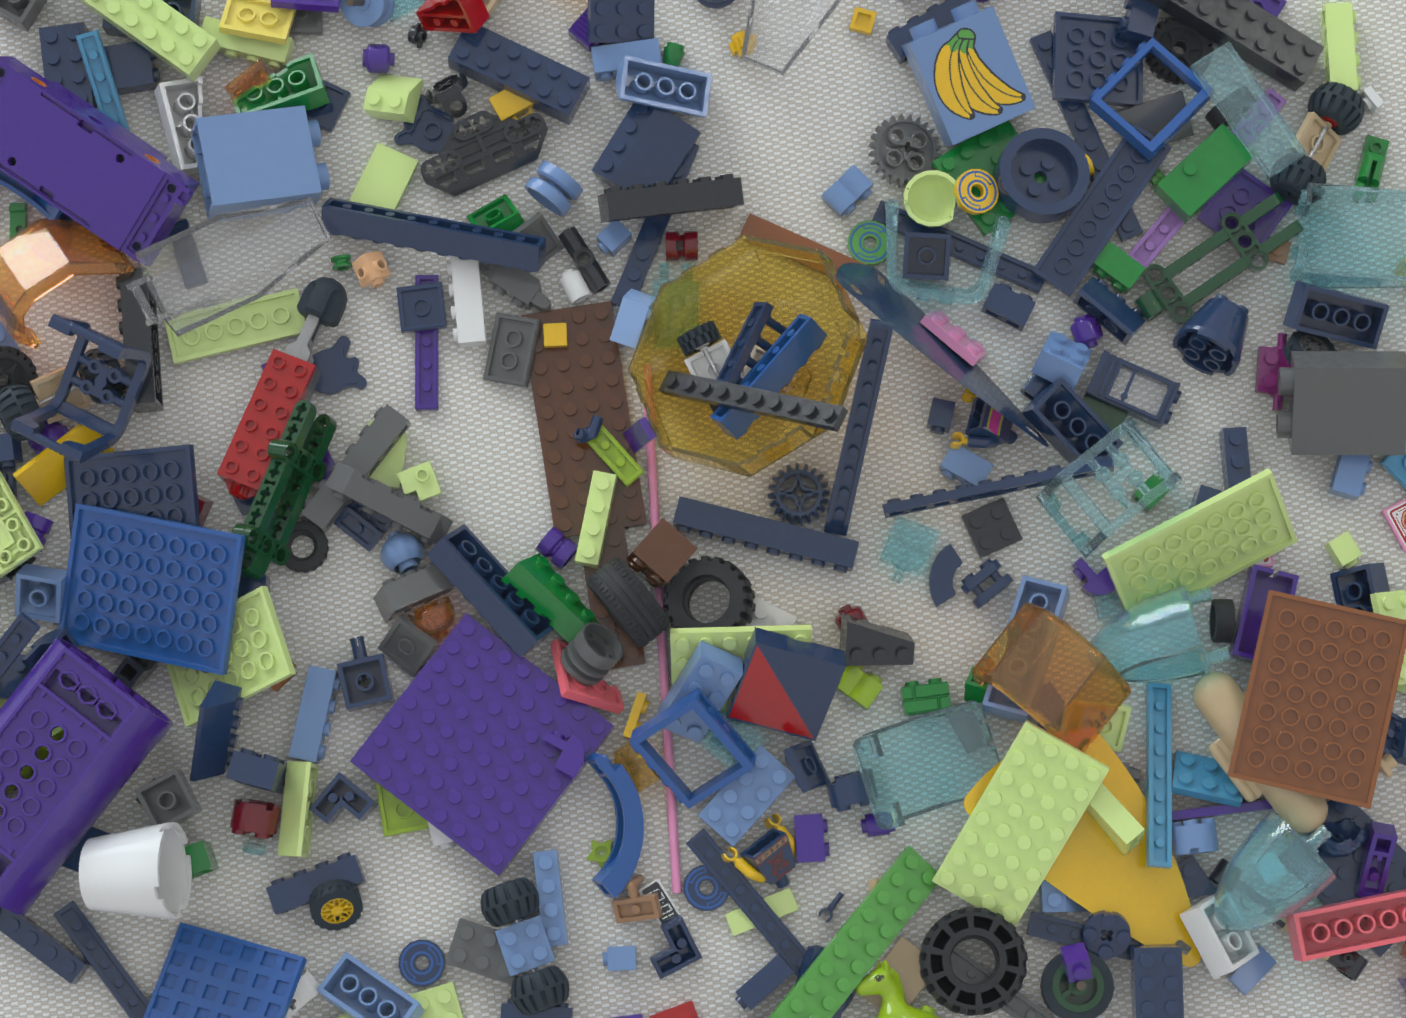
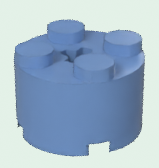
(1194, 837)

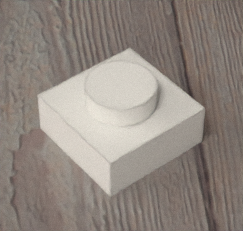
(1371, 99)

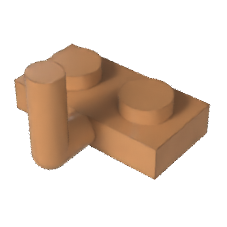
(636, 906)

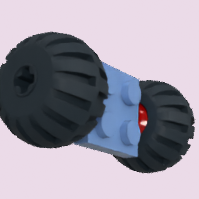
(524, 946)

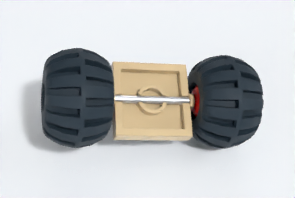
(1331, 112)
(19, 400)

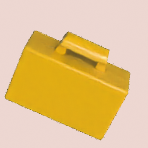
(510, 105)

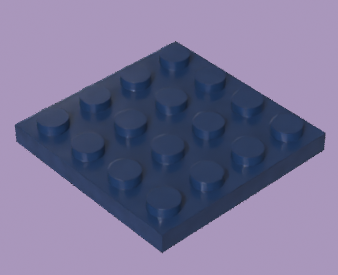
(1085, 55)

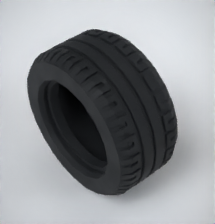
(628, 602)

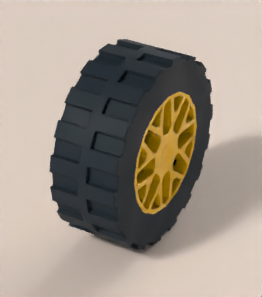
(335, 904)

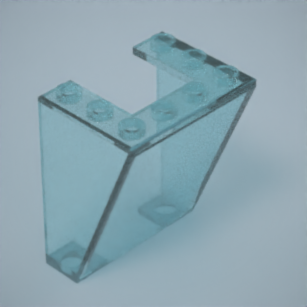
(1350, 237)

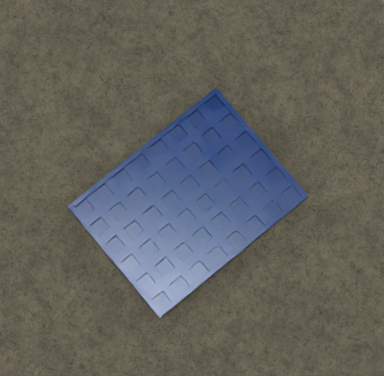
(223, 978)

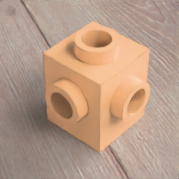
(371, 269)

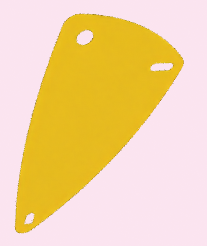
(1102, 878)

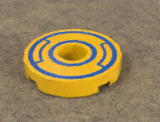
(986, 185)

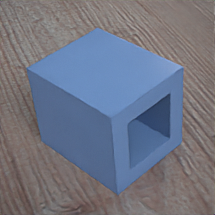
(613, 238)
(620, 958)

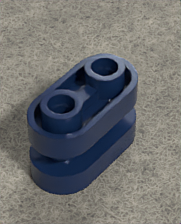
(988, 569)

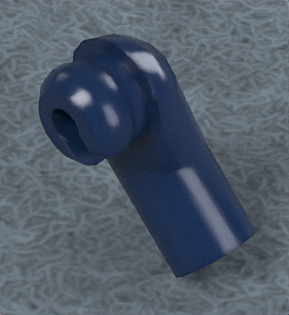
(589, 433)

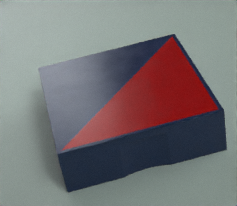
(786, 684)

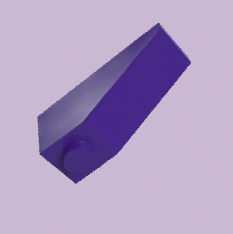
(1376, 858)

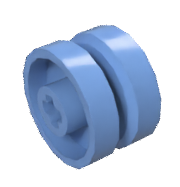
(553, 188)

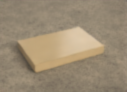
(905, 961)

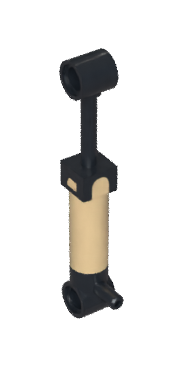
(1348, 964)

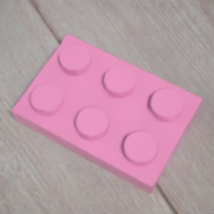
(954, 337)

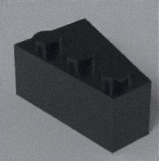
(874, 644)

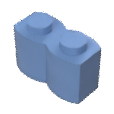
(847, 192)

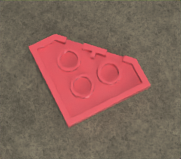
(596, 695)

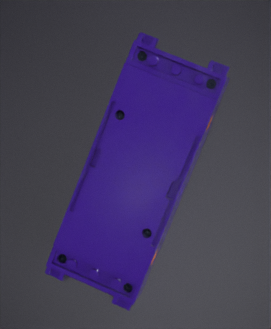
(87, 162)

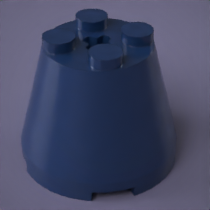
(1214, 336)

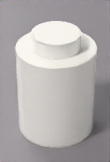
(575, 286)

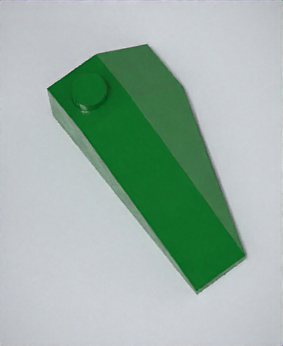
(293, 86)

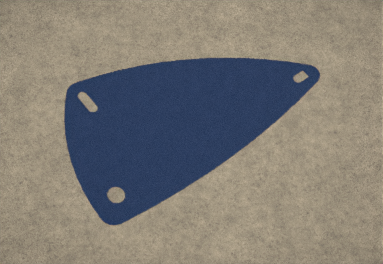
(906, 316)

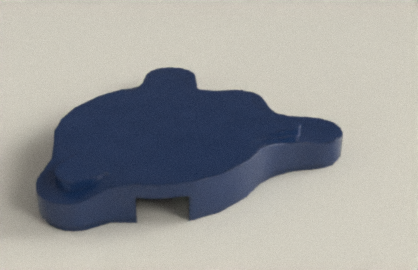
(428, 131)
(337, 369)

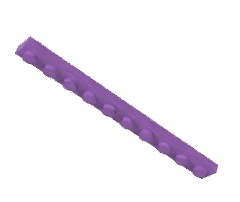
(1169, 222)

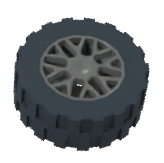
(1306, 342)

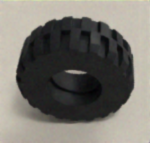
(1008, 953)

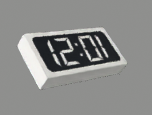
(667, 905)

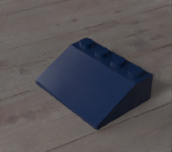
(645, 148)

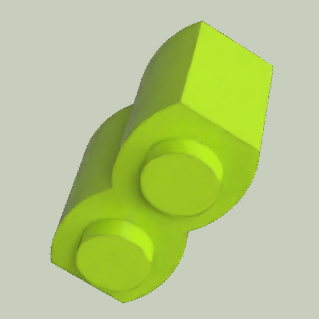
(860, 686)

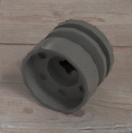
(591, 653)

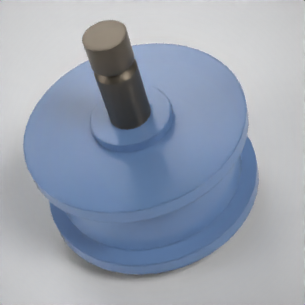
(367, 12)

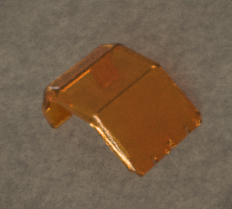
(43, 260)
(1054, 676)

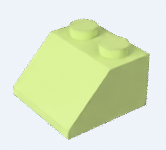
(393, 98)

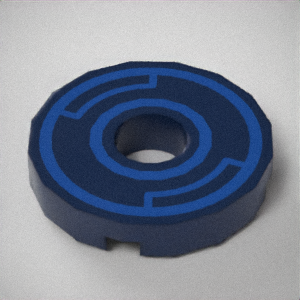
(696, 897)
(408, 959)

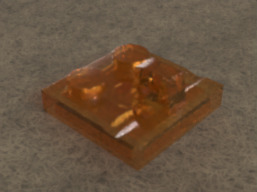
(254, 75)

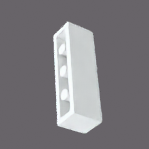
(468, 302)

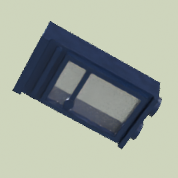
(1133, 390)

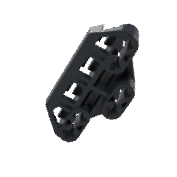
(483, 146)

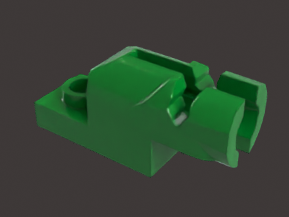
(1371, 162)

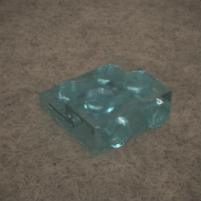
(720, 752)

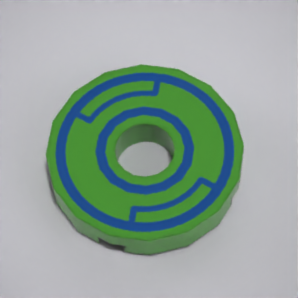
(859, 234)

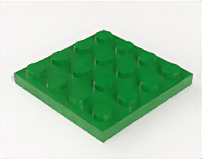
(981, 153)

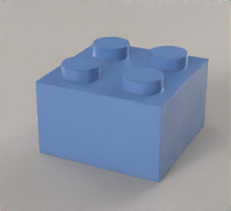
(1062, 359)

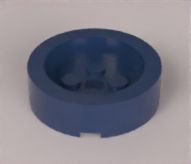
(1052, 156)

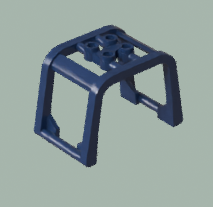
(28, 424)

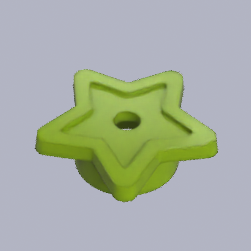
(597, 848)

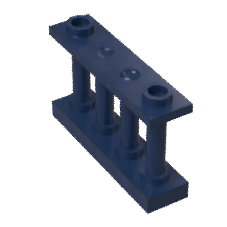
(749, 337)

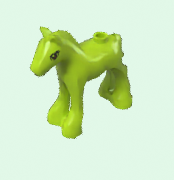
(887, 984)

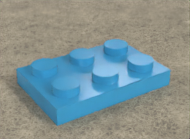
(1203, 779)

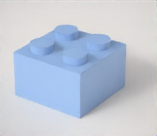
(632, 318)

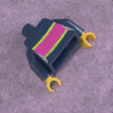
(985, 426)

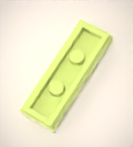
(781, 903)

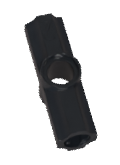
(577, 248)

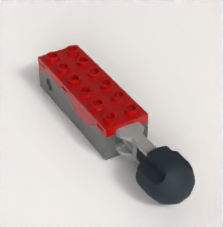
(283, 383)

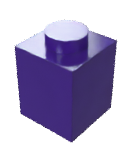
(1076, 962)

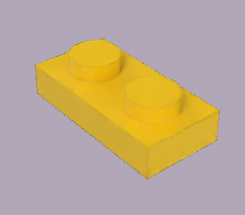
(640, 706)

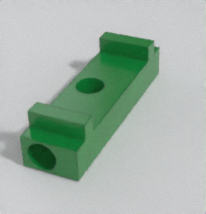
(18, 217)

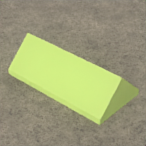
(296, 815)

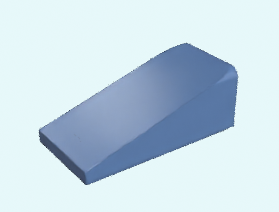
(1252, 971)

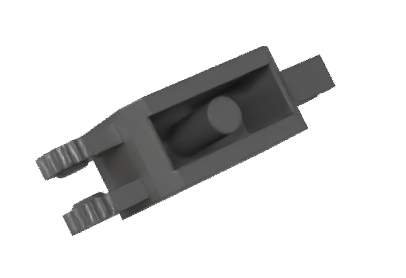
(518, 285)

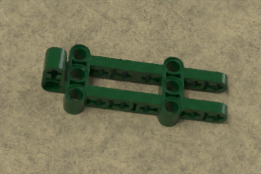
(1153, 304)
(306, 467)

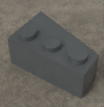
(411, 590)

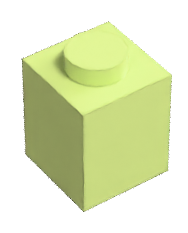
(1343, 551)

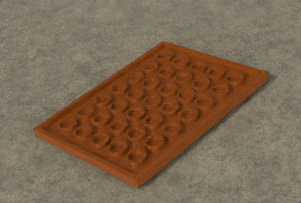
(1319, 699)

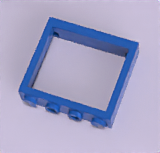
(1121, 126)
(718, 725)

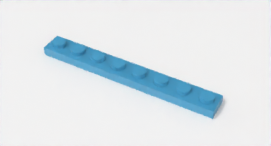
(1158, 776)

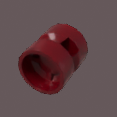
(690, 246)

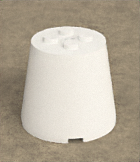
(137, 872)

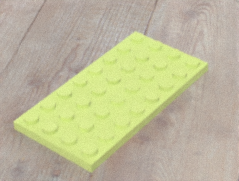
(1203, 542)
(1020, 823)

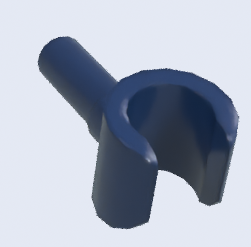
(831, 907)

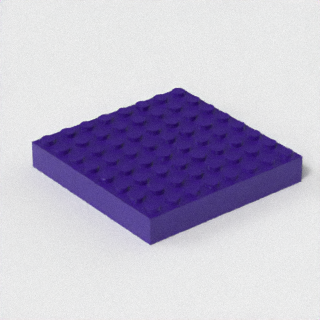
(471, 747)

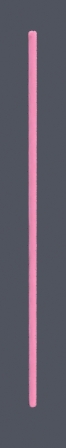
(664, 680)

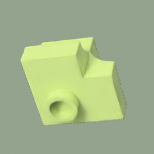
(420, 480)

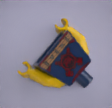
(769, 856)

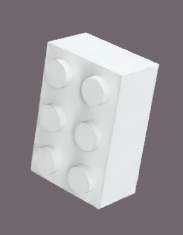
(1219, 947)

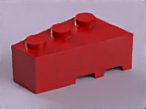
(453, 15)

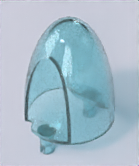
(1159, 639)
(1271, 875)

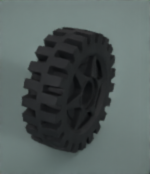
(1172, 34)
(17, 367)

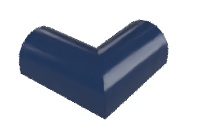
(681, 950)

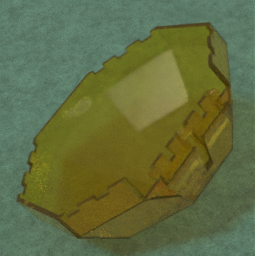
(724, 291)

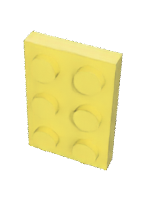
(257, 20)

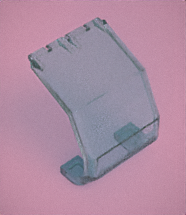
(924, 762)

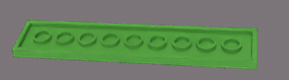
(860, 939)

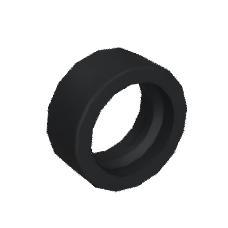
(1222, 620)

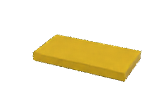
(45, 473)

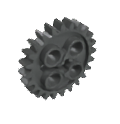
(906, 130)

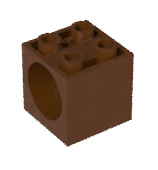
(661, 554)

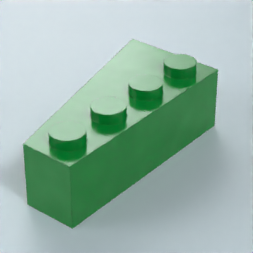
(550, 595)

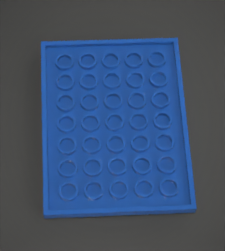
(152, 588)

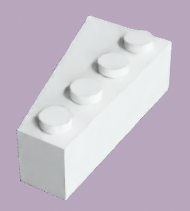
(179, 107)

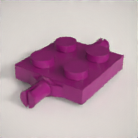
(1268, 364)

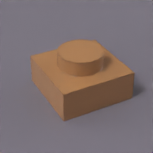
(1280, 255)

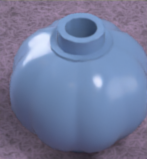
(402, 552)

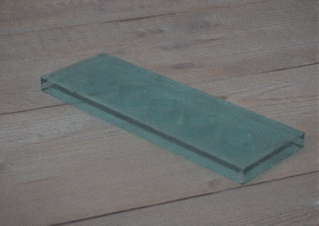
(1248, 110)

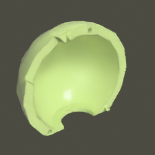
(930, 198)

